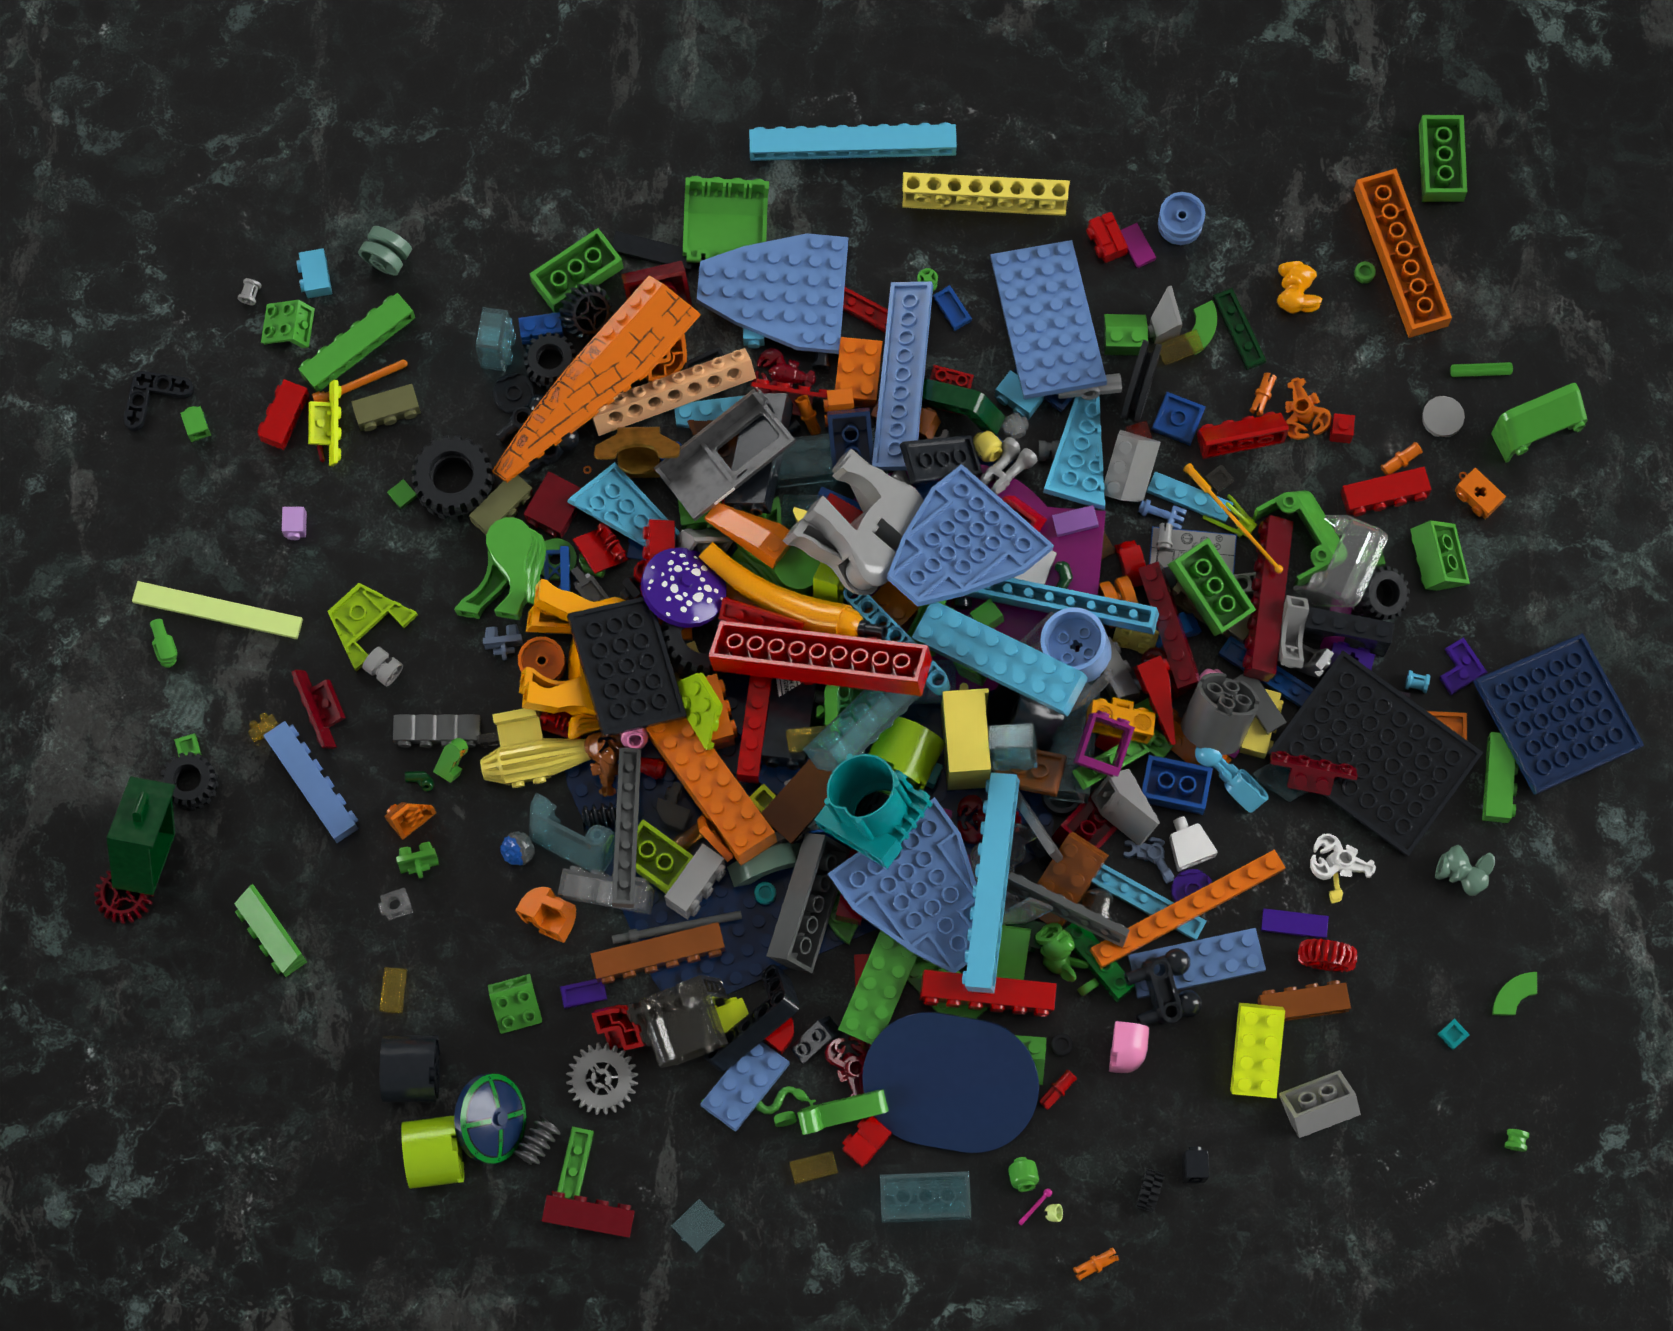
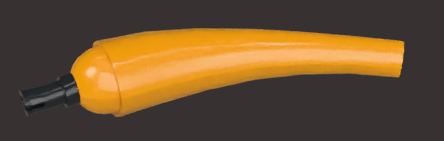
(816, 613)

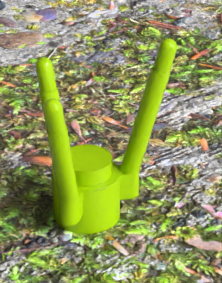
(1245, 519)

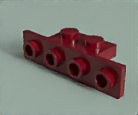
(321, 706)
(1312, 774)

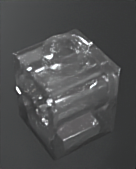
(404, 908)

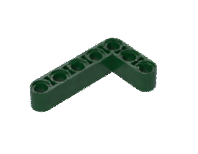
(963, 401)

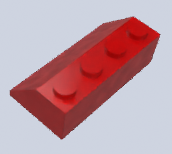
(1242, 435)

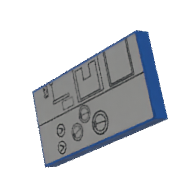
(1186, 539)

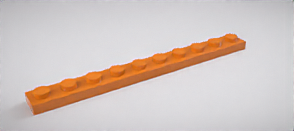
(1190, 907)

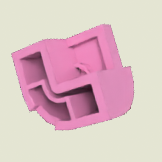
(1128, 1047)

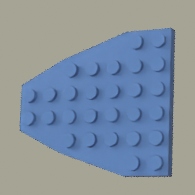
(781, 289)
(963, 542)
(923, 893)

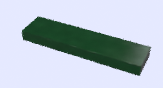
(1239, 329)

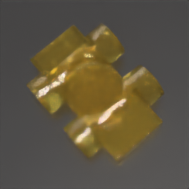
(258, 730)

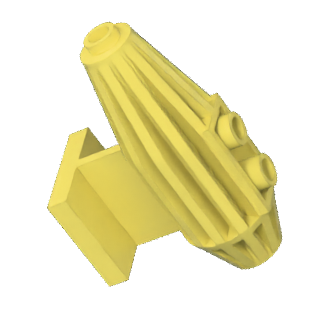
(526, 754)

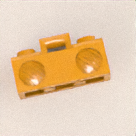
(1119, 708)

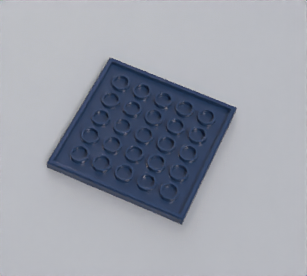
(1558, 713)

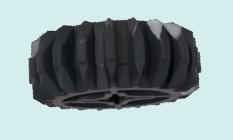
(581, 307)

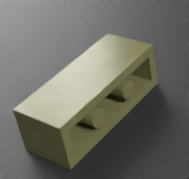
(386, 407)
(502, 503)

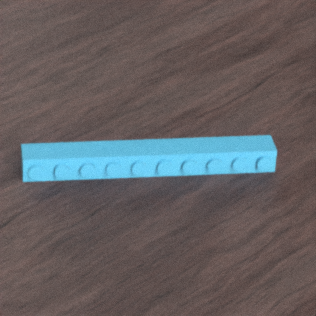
(852, 142)
(1051, 598)
(992, 883)

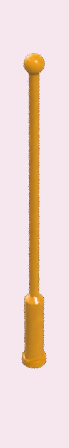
(1189, 468)

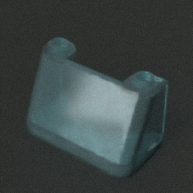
(587, 851)

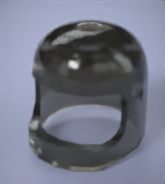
(1098, 901)

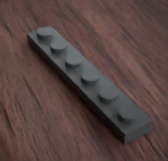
(1069, 910)

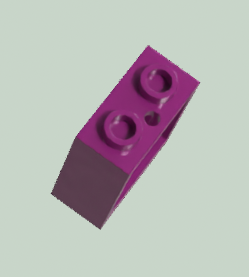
(1096, 765)

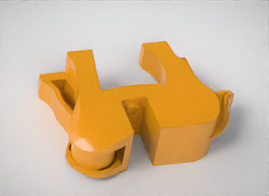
(554, 696)

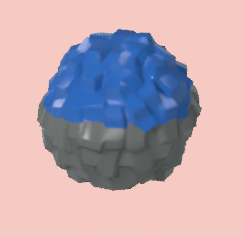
(517, 848)

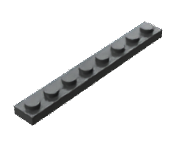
(626, 828)

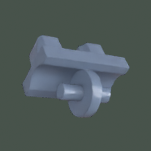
(499, 643)

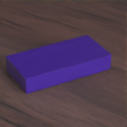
(583, 993)

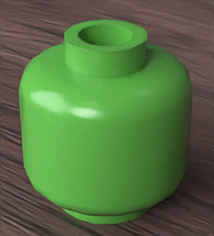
(1023, 1174)

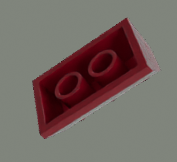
(670, 274)

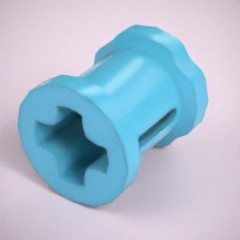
(1417, 681)

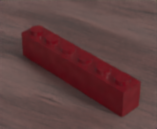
(1170, 627)

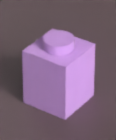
(294, 522)

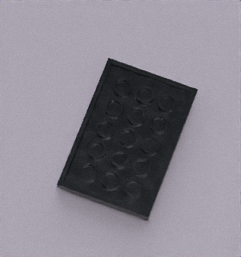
(626, 666)

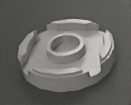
(1443, 416)

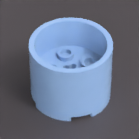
(1074, 628)

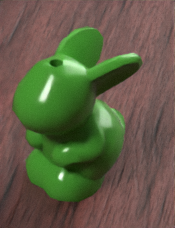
(1056, 949)

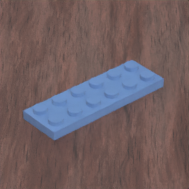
(1210, 960)

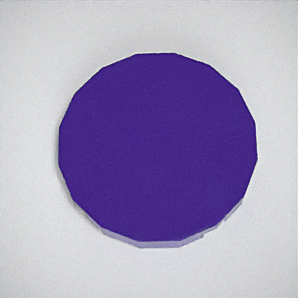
(1188, 883)

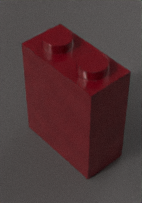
(550, 506)

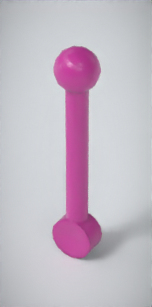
(1047, 1193)

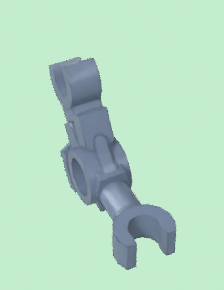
(1153, 852)

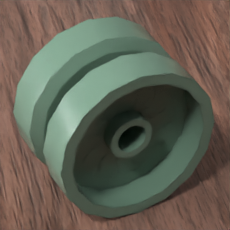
(385, 250)

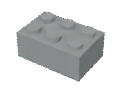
(695, 882)

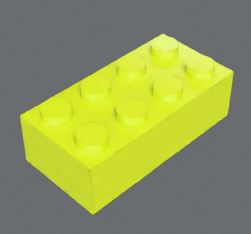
(1257, 1050)

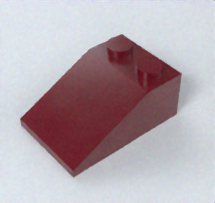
(1086, 823)

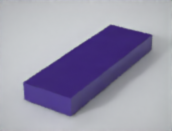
(1294, 923)

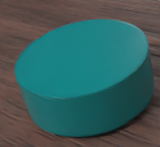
(765, 893)

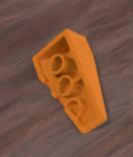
(408, 817)

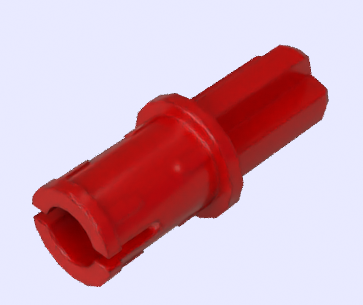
(1057, 1089)

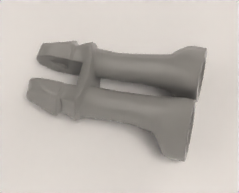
(1011, 450)

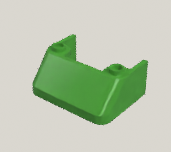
(1538, 419)
(1313, 518)

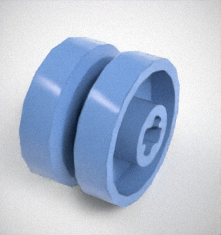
(1181, 218)

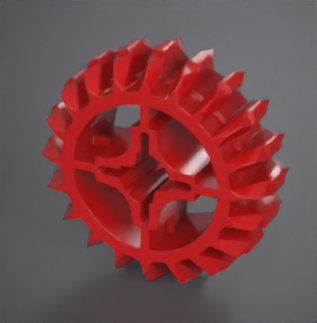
(1327, 955)

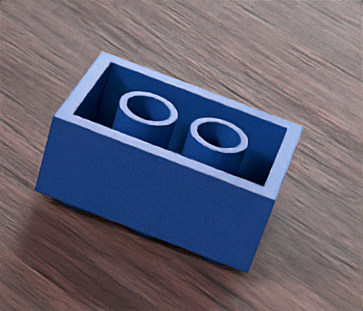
(1176, 784)

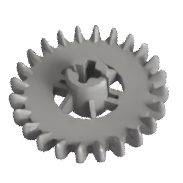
(615, 1095)

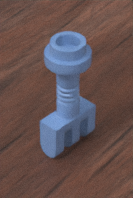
(1172, 516)

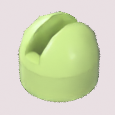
(1054, 1212)

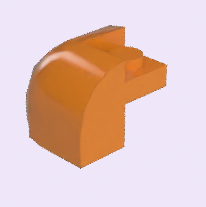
(671, 362)
(548, 913)

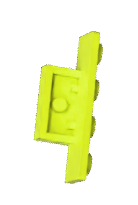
(323, 423)

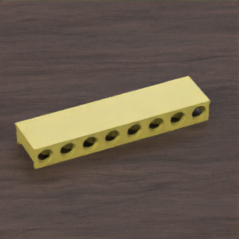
(985, 194)

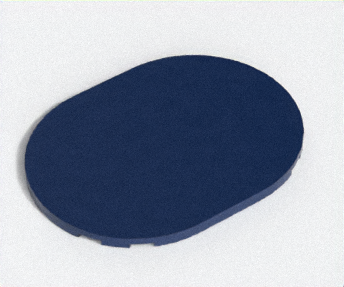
(952, 1081)

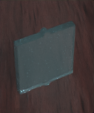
(698, 1225)

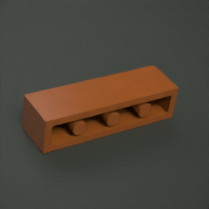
(1309, 1002)

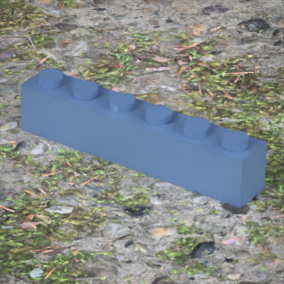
(311, 782)

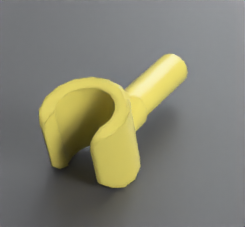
(1336, 895)

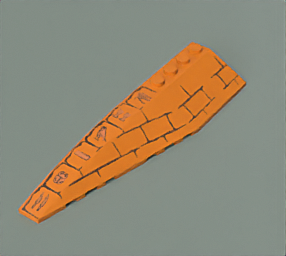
(609, 364)

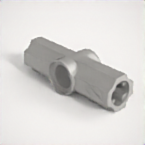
(1114, 385)

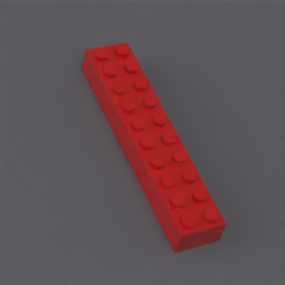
(820, 658)

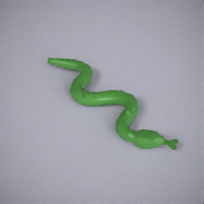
(798, 1094)

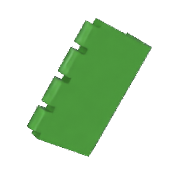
(723, 215)

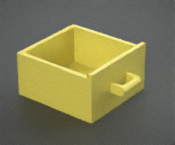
(965, 738)

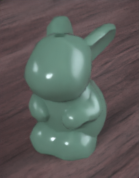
(1457, 867)

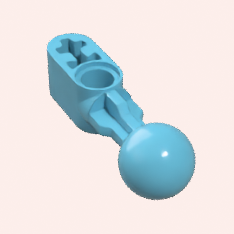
(1237, 782)

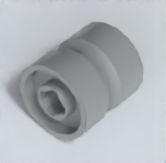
(380, 664)

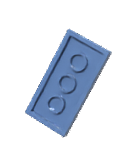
(745, 1085)

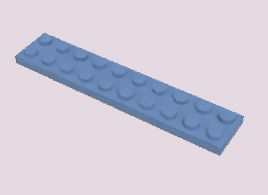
(902, 372)

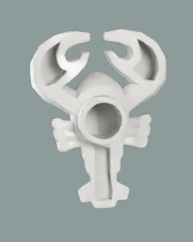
(1339, 861)

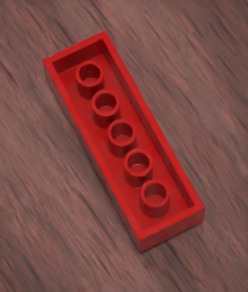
(1009, 994)

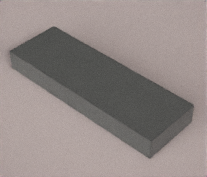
(1267, 713)

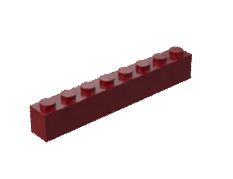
(1268, 599)

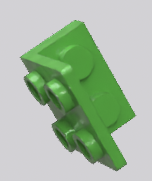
(288, 322)
(514, 1003)

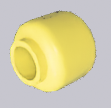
(988, 446)

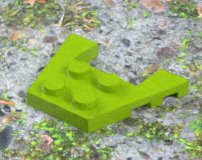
(359, 613)

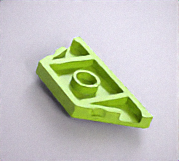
(701, 707)

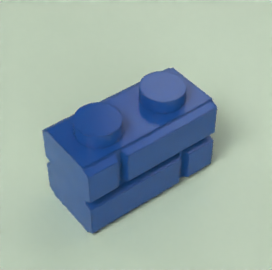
(533, 326)

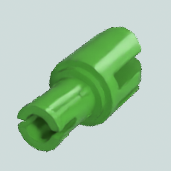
(163, 644)

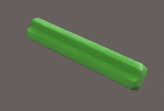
(1481, 369)

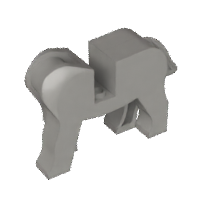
(865, 548)

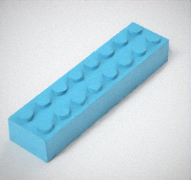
(1000, 658)

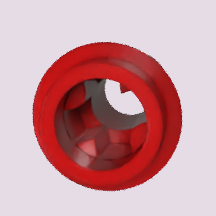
(653, 767)

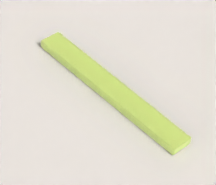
(217, 610)

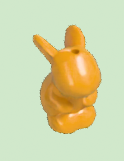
(1295, 281)

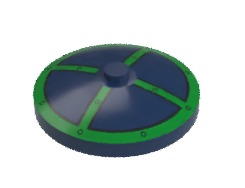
(490, 1118)

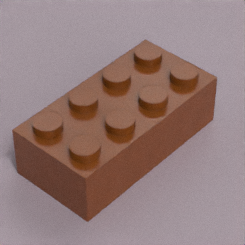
(1073, 873)

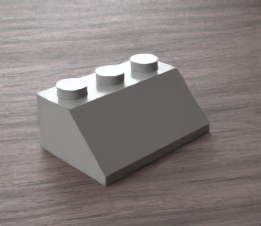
(1130, 467)
(1123, 684)
(1320, 1103)

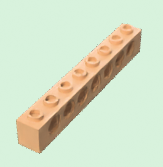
(675, 391)

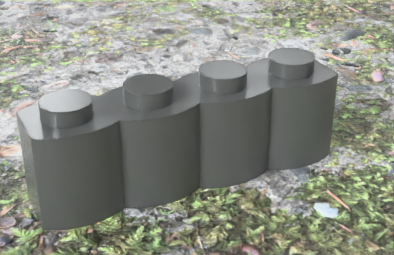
(435, 729)

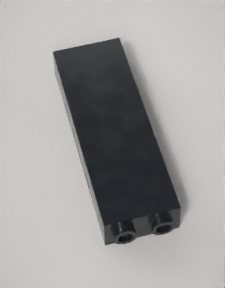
(758, 492)
(787, 712)

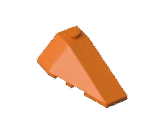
(753, 533)

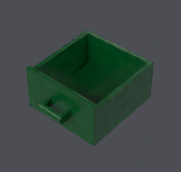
(141, 835)

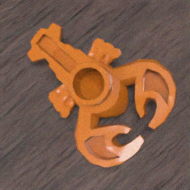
(1305, 412)

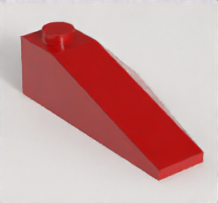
(1155, 681)

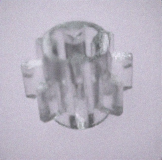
(1015, 426)

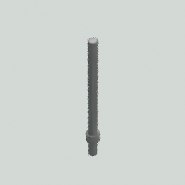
(634, 934)

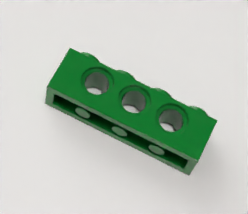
(1110, 976)

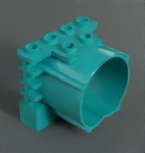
(882, 831)

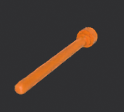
(324, 397)

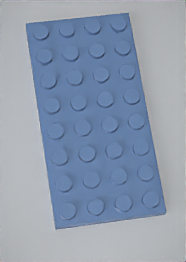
(1048, 319)

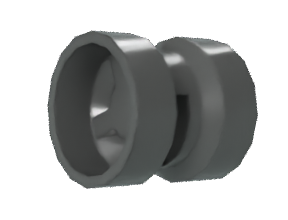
(1044, 449)

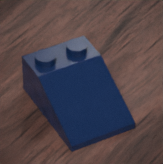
(849, 431)

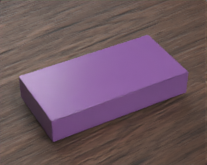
(1075, 521)

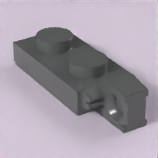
(587, 586)

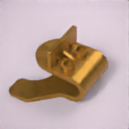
(638, 450)

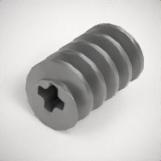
(537, 1141)

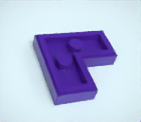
(1466, 670)

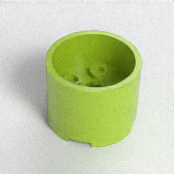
(910, 750)
(431, 1152)

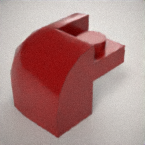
(617, 1027)

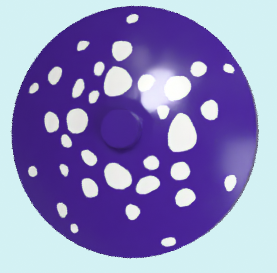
(682, 588)

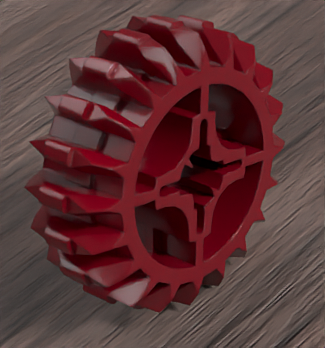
(119, 901)

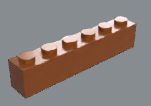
(657, 953)

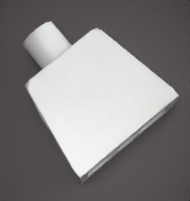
(1190, 845)

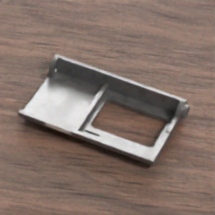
(701, 475)

